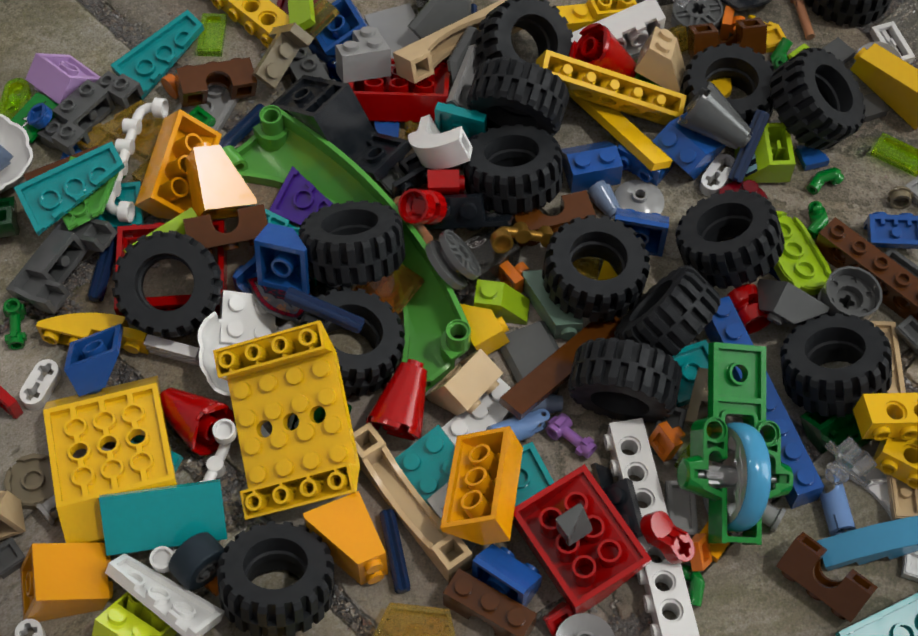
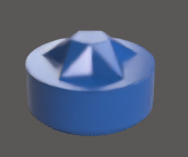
(39, 116)

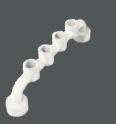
(125, 147)
(224, 433)

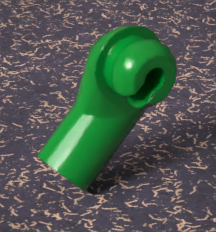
(779, 55)
(832, 174)
(818, 218)
(696, 584)

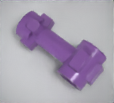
(560, 426)

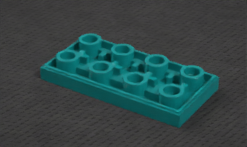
(161, 516)

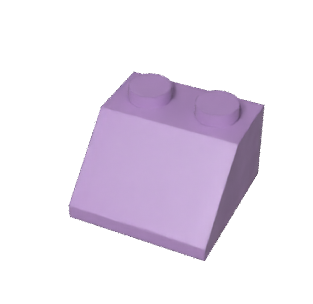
(58, 75)

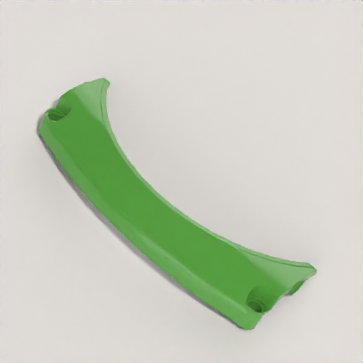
(434, 311)

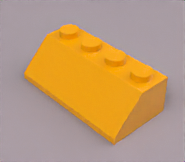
(165, 183)
(483, 486)

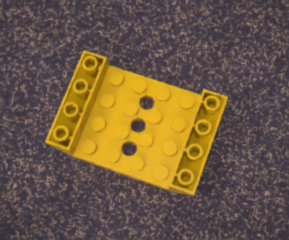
(272, 381)
(90, 423)

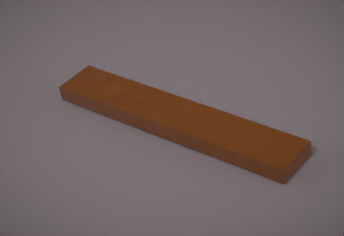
(553, 371)

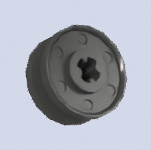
(698, 13)
(453, 260)

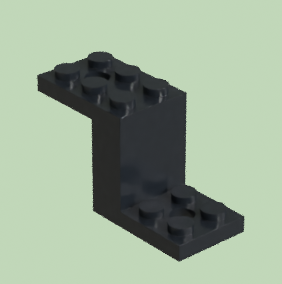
(338, 117)

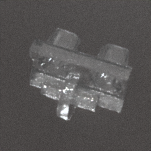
(849, 461)

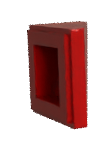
(557, 616)

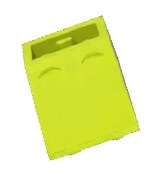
(130, 618)

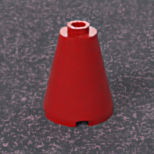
(602, 49)
(402, 402)
(194, 418)

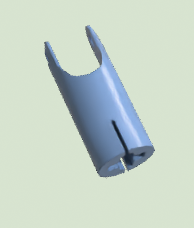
(526, 426)
(837, 510)

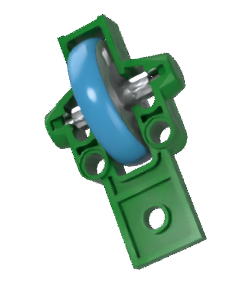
(735, 463)

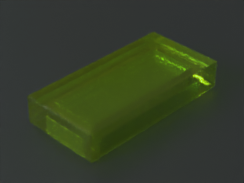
(212, 38)
(896, 154)

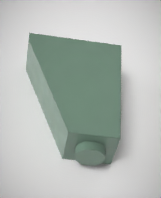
(559, 323)

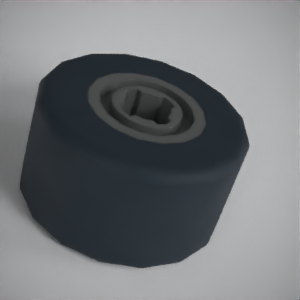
(196, 561)

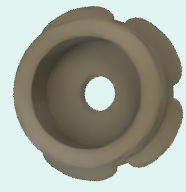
(900, 197)

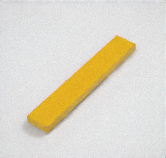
(627, 135)

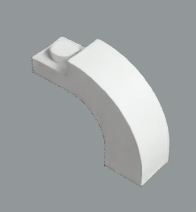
(439, 149)

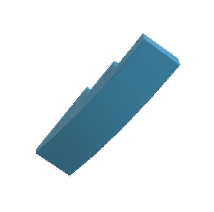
(871, 543)

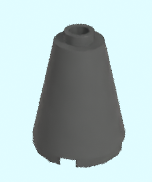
(715, 118)

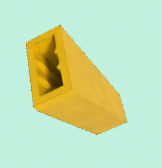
(890, 79)

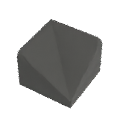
(573, 524)

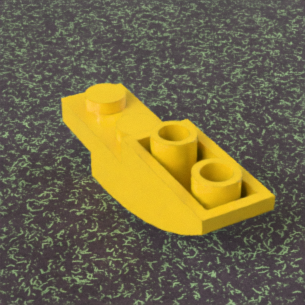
(591, 12)
(75, 326)

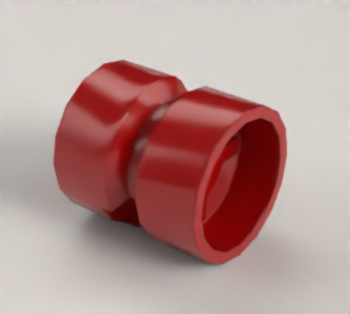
(422, 206)
(747, 306)

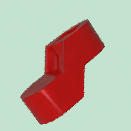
(667, 537)

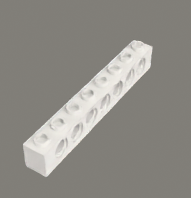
(633, 436)

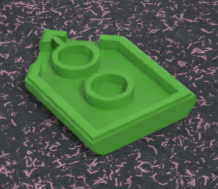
(91, 206)

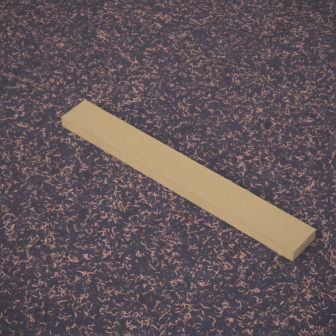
(901, 496)

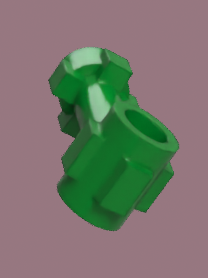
(16, 313)

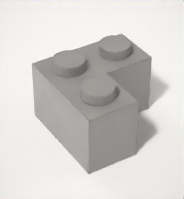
(363, 57)

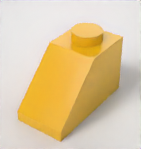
(486, 329)

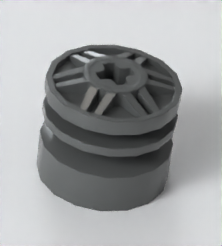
(851, 292)

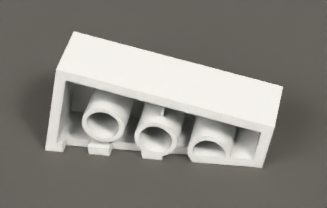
(632, 25)

